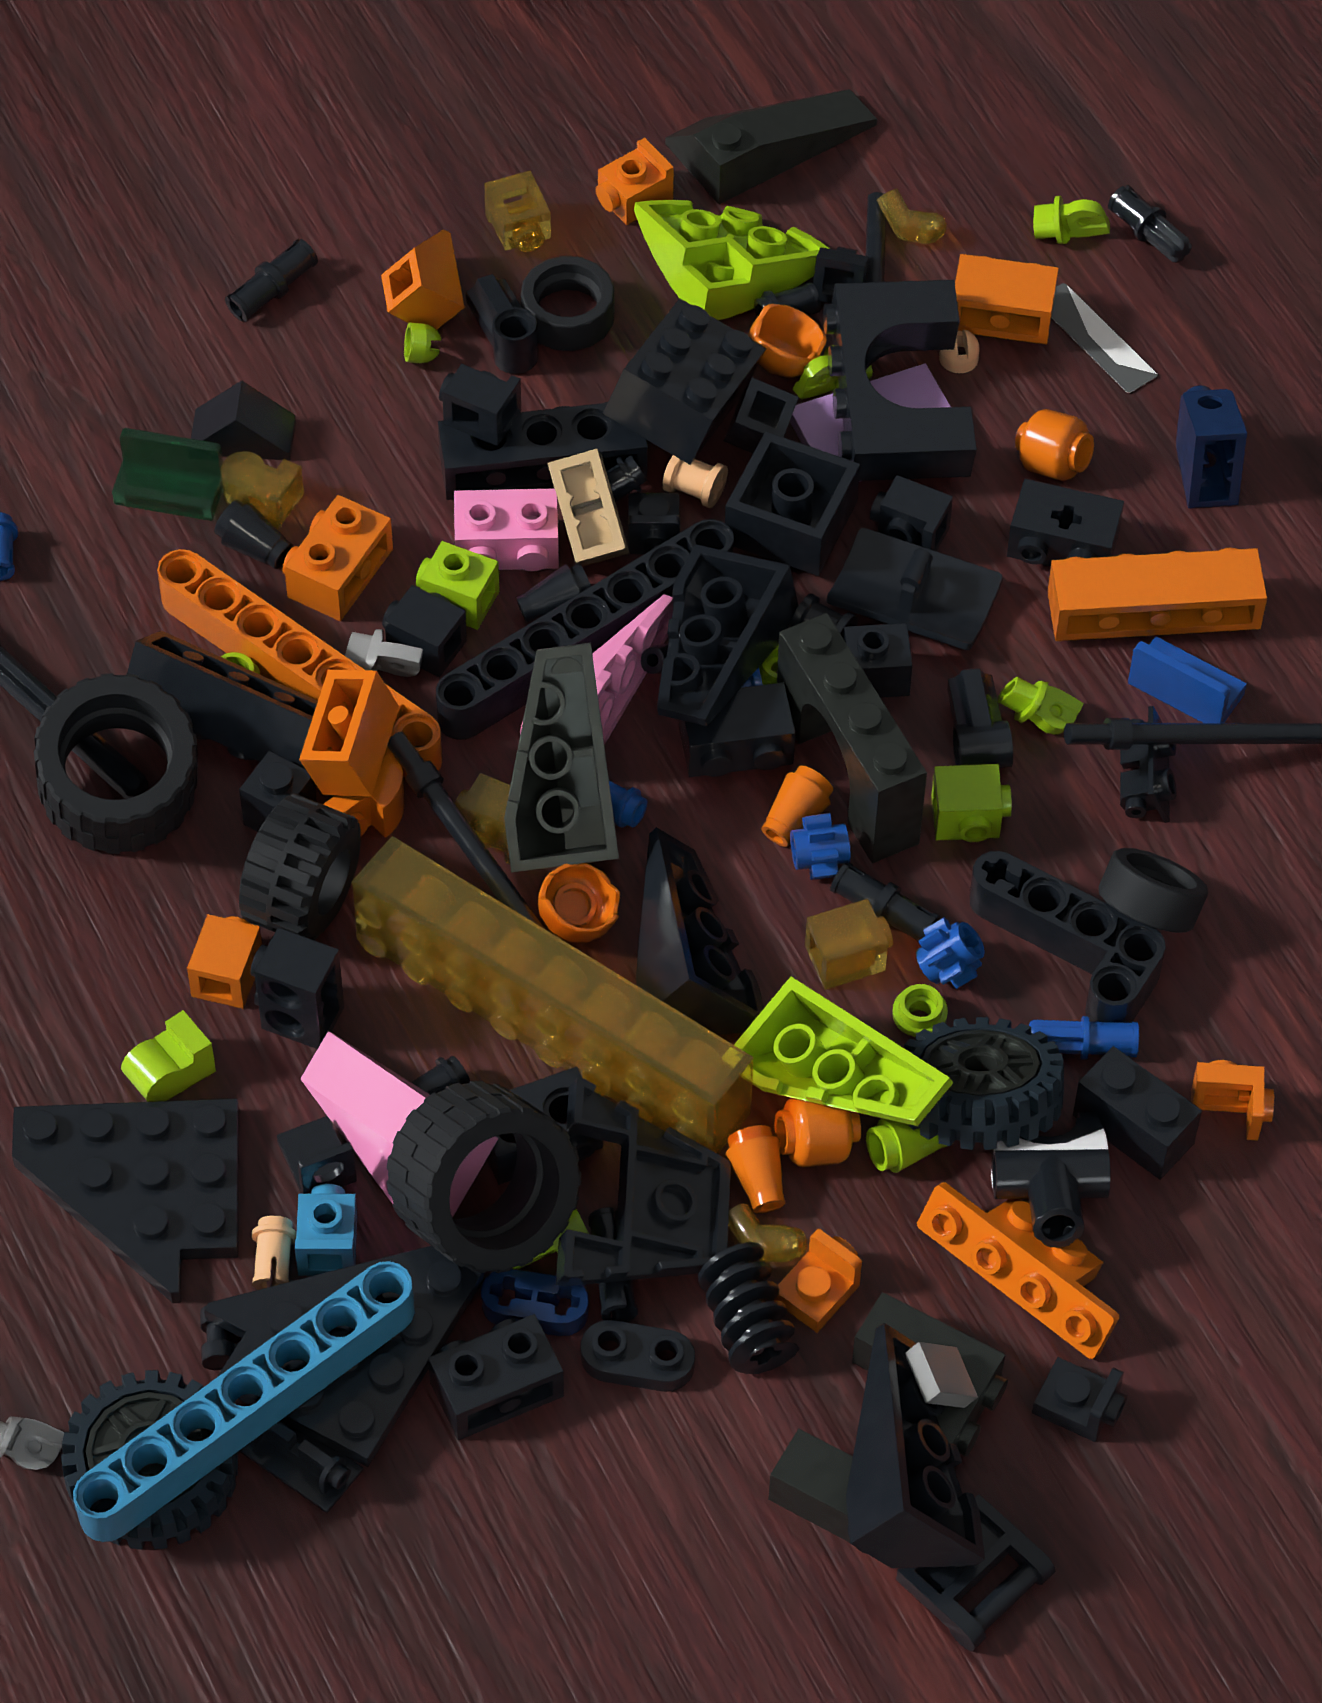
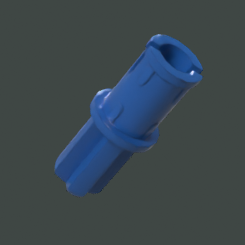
(1090, 1037)

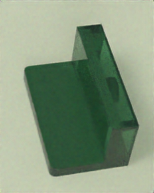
(169, 474)

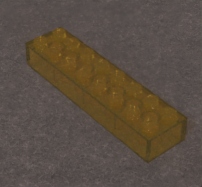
(551, 996)

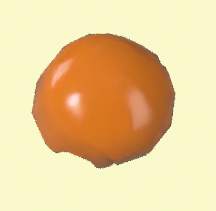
(789, 339)
(578, 902)

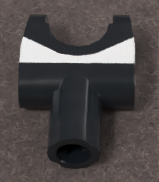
(1055, 1176)

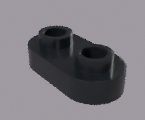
(635, 1359)

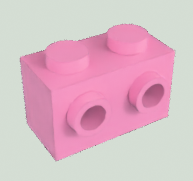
(509, 526)

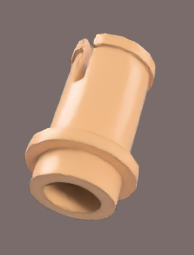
(274, 1241)

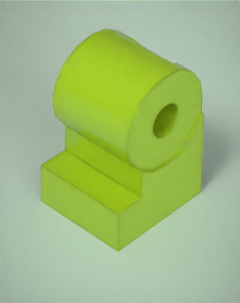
(170, 1060)

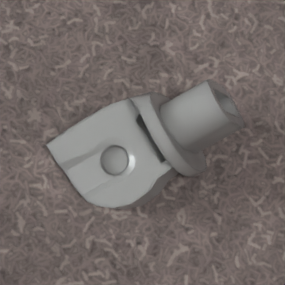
(375, 654)
(30, 1442)

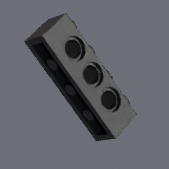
(530, 445)

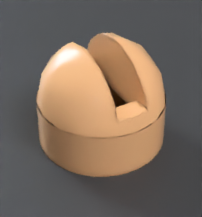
(961, 363)

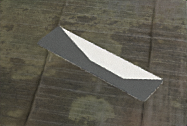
(1100, 340)

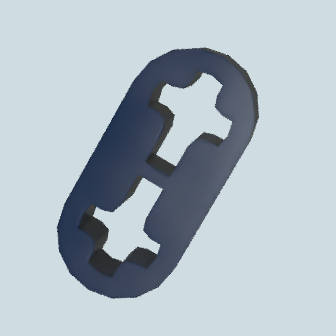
(535, 1295)

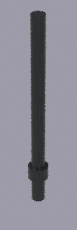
(1122, 733)
(427, 783)

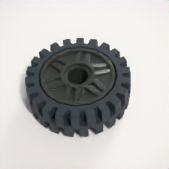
(1001, 1086)
(119, 1417)

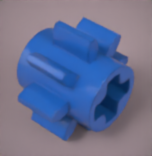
(820, 846)
(950, 953)

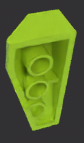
(831, 1058)

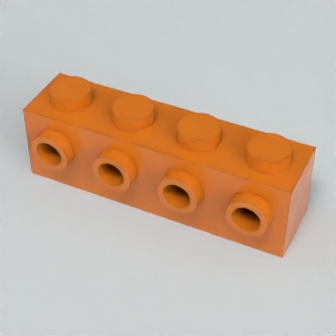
(1156, 594)

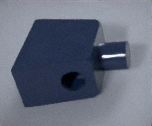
(1210, 424)

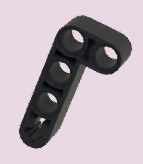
(1009, 891)

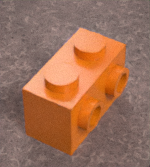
(999, 293)
(338, 557)
(349, 732)

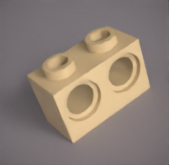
(588, 507)

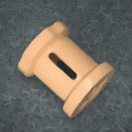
(696, 479)

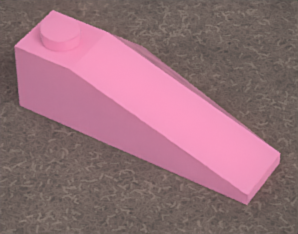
(371, 1105)

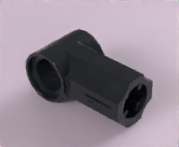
(505, 324)
(978, 729)

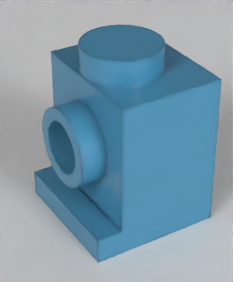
(325, 1230)

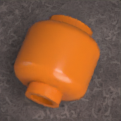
(1054, 444)
(816, 1132)

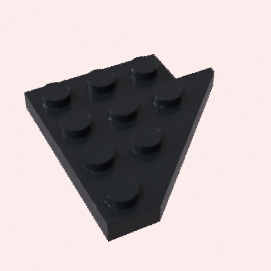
(140, 1177)
(367, 1400)

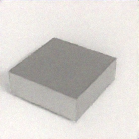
(941, 1375)

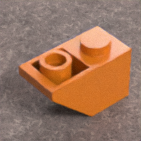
(425, 283)

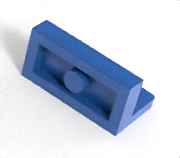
(1184, 681)

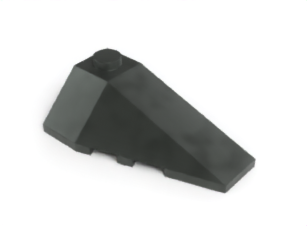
(560, 779)

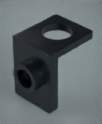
(317, 1155)

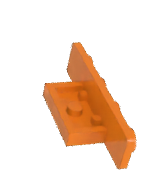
(1010, 1257)

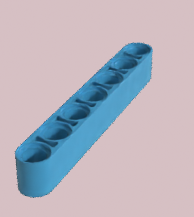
(239, 1425)

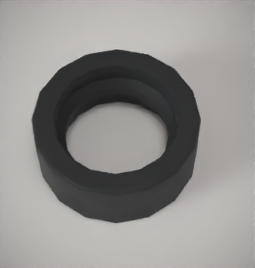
(576, 275)
(1153, 890)

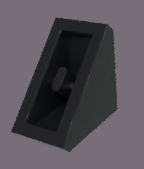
(246, 421)

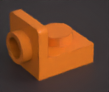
(821, 1280)

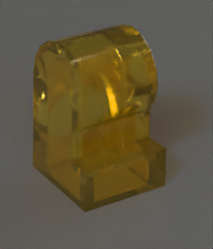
(267, 488)

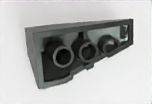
(756, 144)

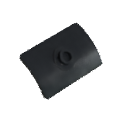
(916, 587)

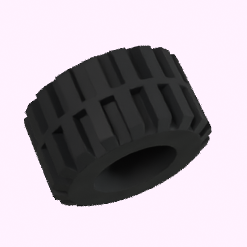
(299, 867)

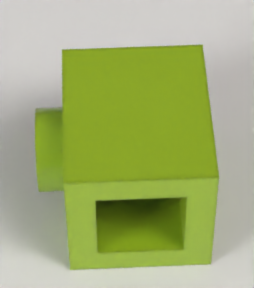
(462, 578)
(969, 802)

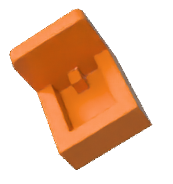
(1234, 1088)

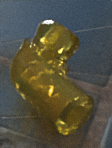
(911, 224)
(778, 1241)

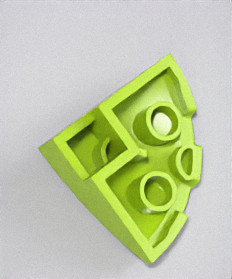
(724, 257)

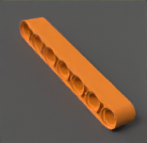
(279, 646)

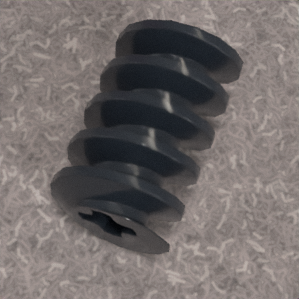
(747, 1310)

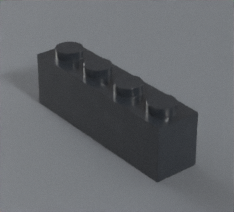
(226, 699)

